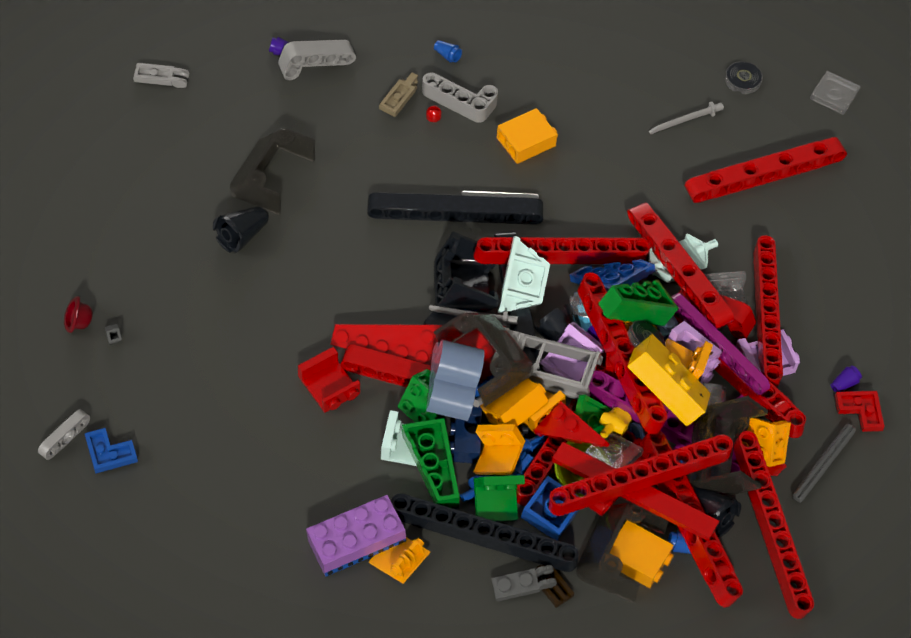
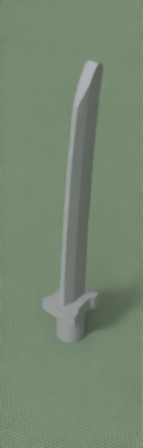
(712, 108)
(502, 318)

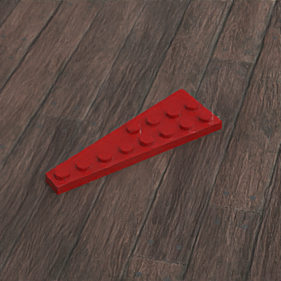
(406, 341)

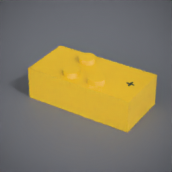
(669, 379)

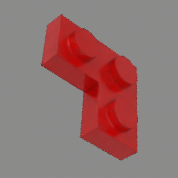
(862, 403)

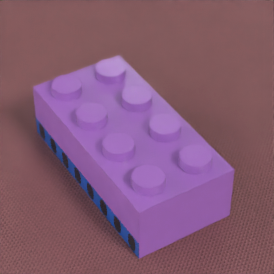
(356, 535)

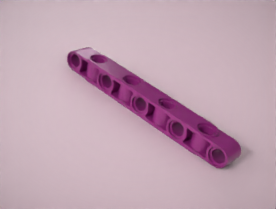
(613, 396)

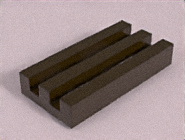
(569, 593)

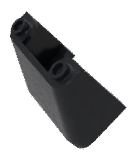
(460, 279)

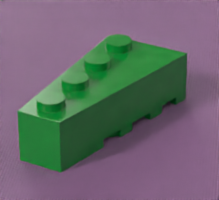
(639, 302)
(433, 458)

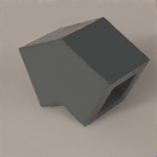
(110, 330)

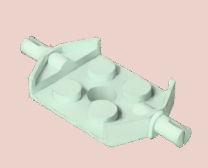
(694, 247)

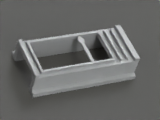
(554, 383)

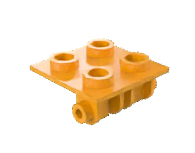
(401, 559)

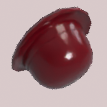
(77, 315)

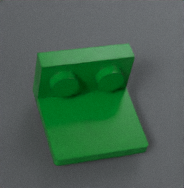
(415, 398)
(497, 497)

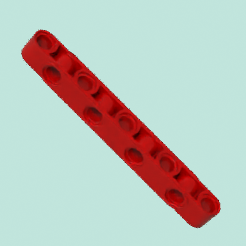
(765, 169)
(680, 265)
(619, 349)
(773, 400)
(708, 555)

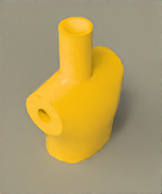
(616, 421)

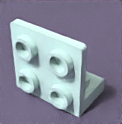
(393, 444)

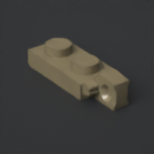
(399, 95)

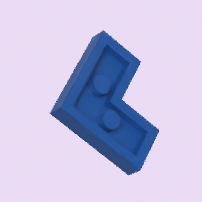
(109, 456)

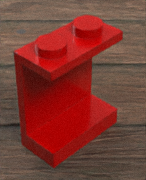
(328, 380)

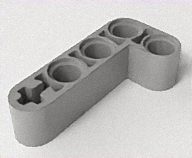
(314, 53)
(470, 105)

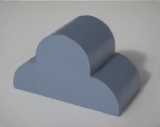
(454, 379)

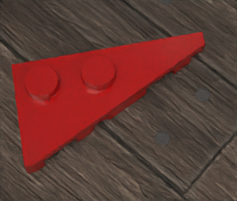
(565, 424)

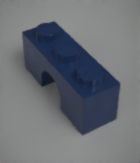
(466, 445)

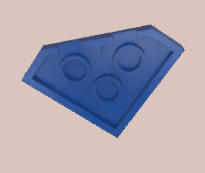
(616, 273)

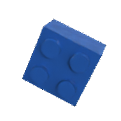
(539, 515)

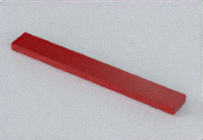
(647, 498)

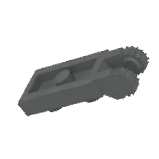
(522, 583)

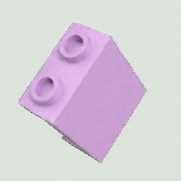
(691, 339)
(789, 358)
(566, 366)

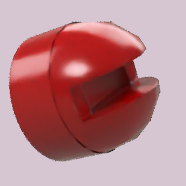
(433, 113)

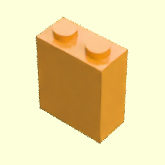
(527, 135)
(516, 404)
(642, 553)

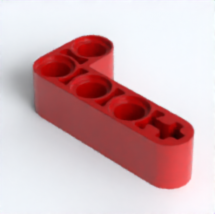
(743, 316)

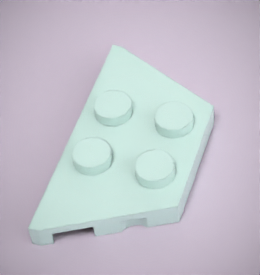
(524, 278)

